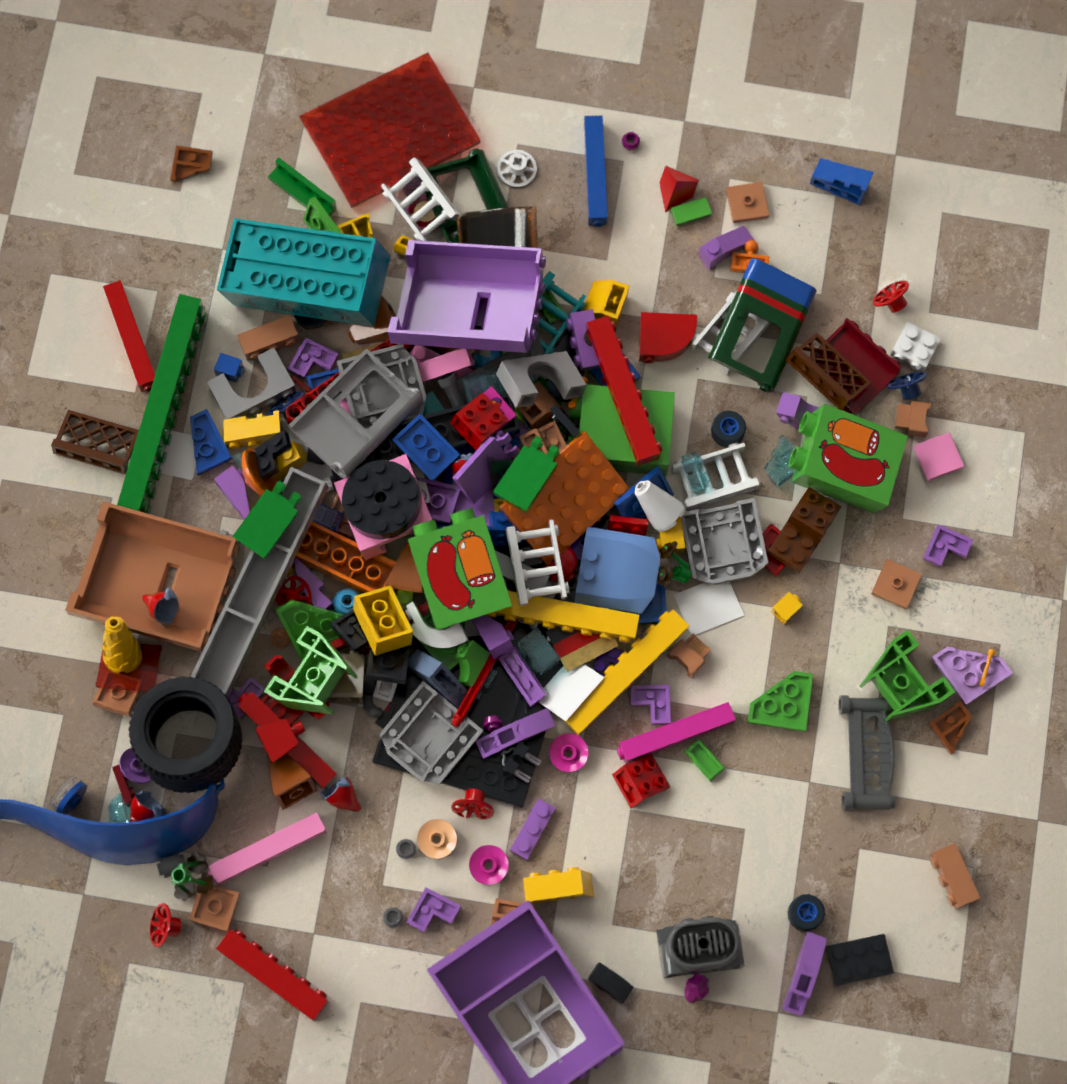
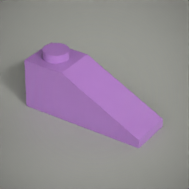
(723, 246)
(234, 488)
(494, 635)

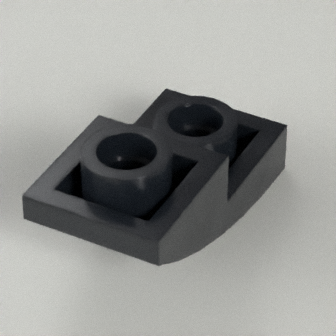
(610, 982)

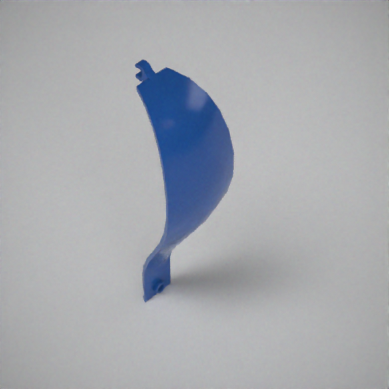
(127, 841)

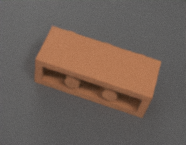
(268, 336)
(954, 876)

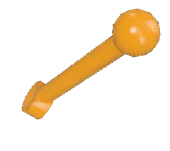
(991, 652)

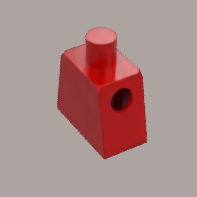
(279, 737)

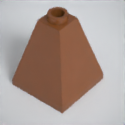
(378, 333)
(405, 573)
(290, 781)

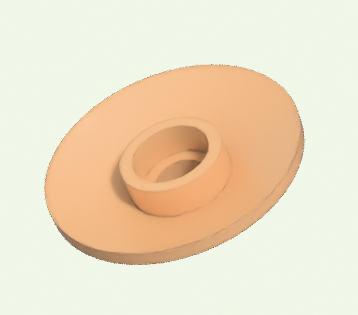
(433, 829)

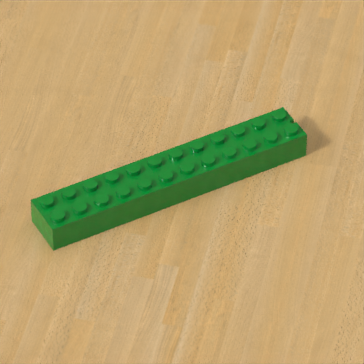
(162, 404)

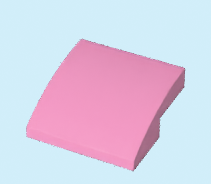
(938, 456)

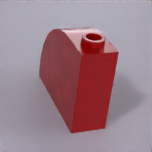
(665, 335)

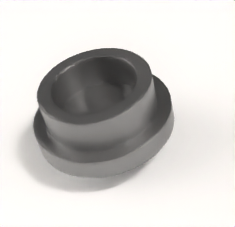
(405, 849)
(392, 917)

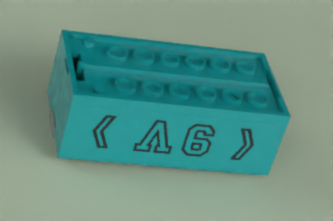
(304, 272)

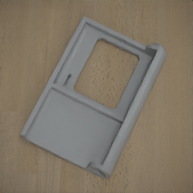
(335, 433)

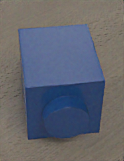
(230, 366)

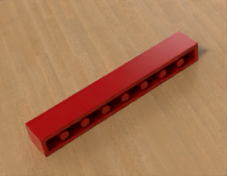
(623, 391)

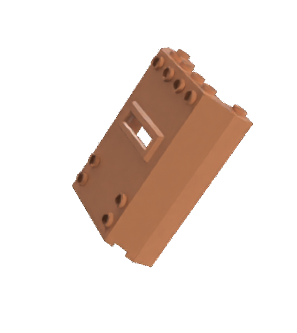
(133, 560)

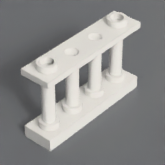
(438, 198)
(740, 349)
(729, 489)
(518, 556)

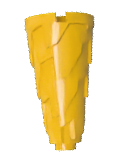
(120, 647)

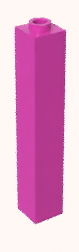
(676, 733)

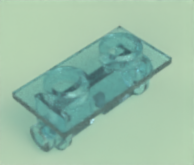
(699, 477)

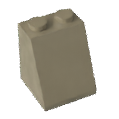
(350, 688)

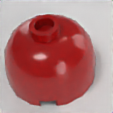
(569, 564)

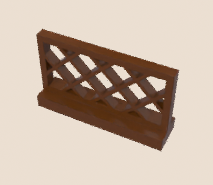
(821, 378)
(88, 454)

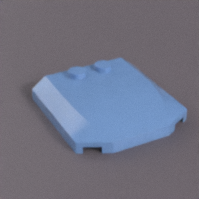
(617, 570)

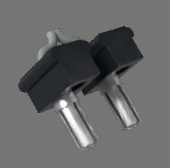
(521, 752)

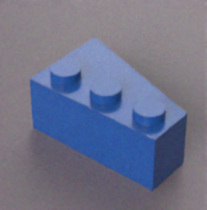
(841, 180)

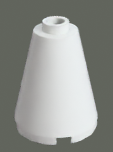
(658, 506)

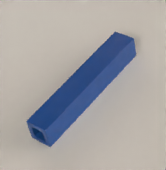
(595, 170)

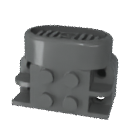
(683, 956)

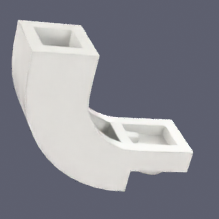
(438, 638)

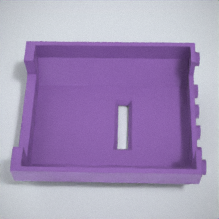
(446, 289)

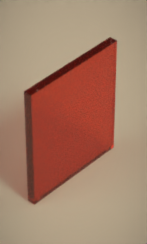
(137, 680)

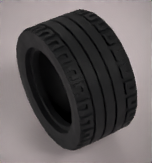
(172, 698)

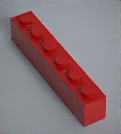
(273, 975)

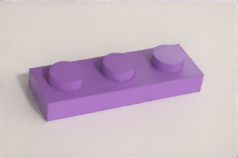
(522, 676)
(532, 829)

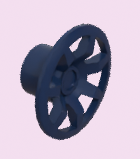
(909, 387)
(283, 405)

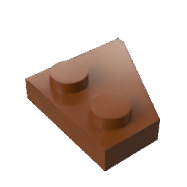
(190, 162)
(950, 725)

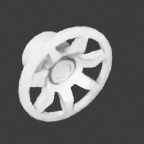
(517, 166)

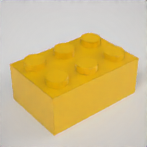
(382, 620)

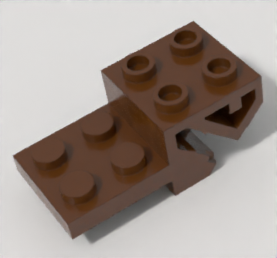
(804, 530)

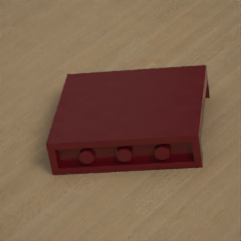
(865, 357)

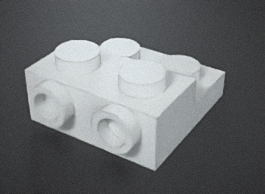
(915, 347)

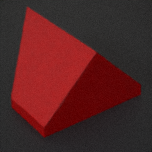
(676, 187)

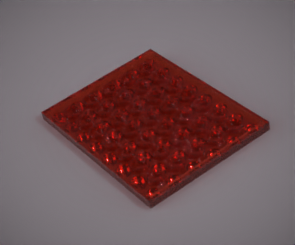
(385, 124)

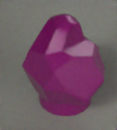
(696, 988)

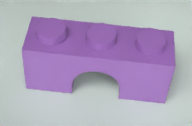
(585, 354)

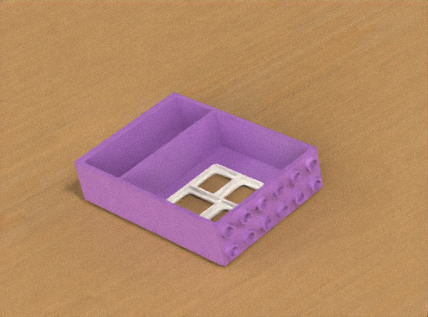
(502, 967)

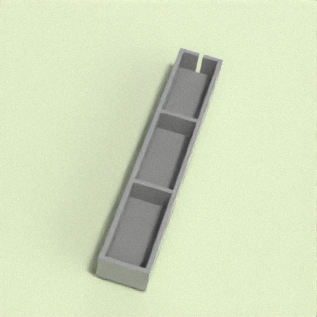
(257, 590)

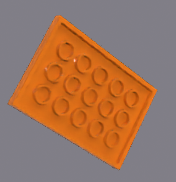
(573, 497)

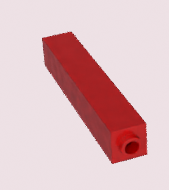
(130, 335)
(301, 754)

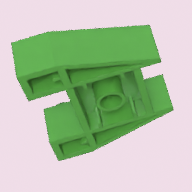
(313, 678)
(902, 683)

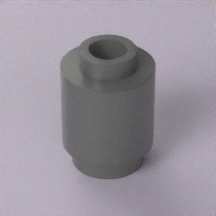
(169, 863)

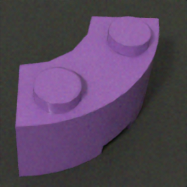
(792, 408)

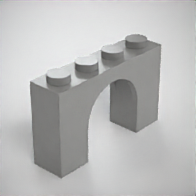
(555, 366)
(278, 387)

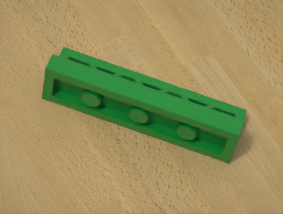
(299, 187)

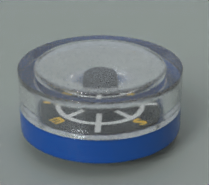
(68, 795)

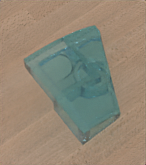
(777, 466)

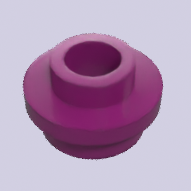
(630, 136)
(492, 723)

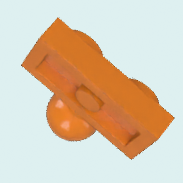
(741, 260)

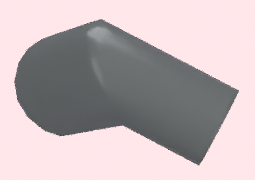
(370, 708)

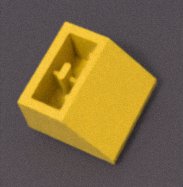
(607, 299)

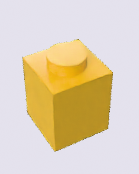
(787, 608)

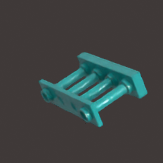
(578, 305)

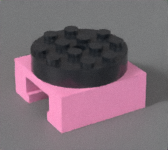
(385, 521)

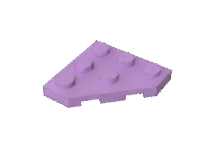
(965, 672)

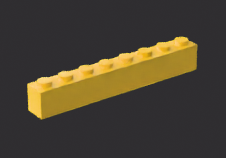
(572, 617)
(628, 669)

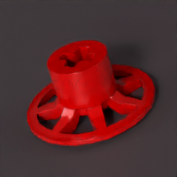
(894, 298)
(287, 594)
(472, 803)
(166, 925)

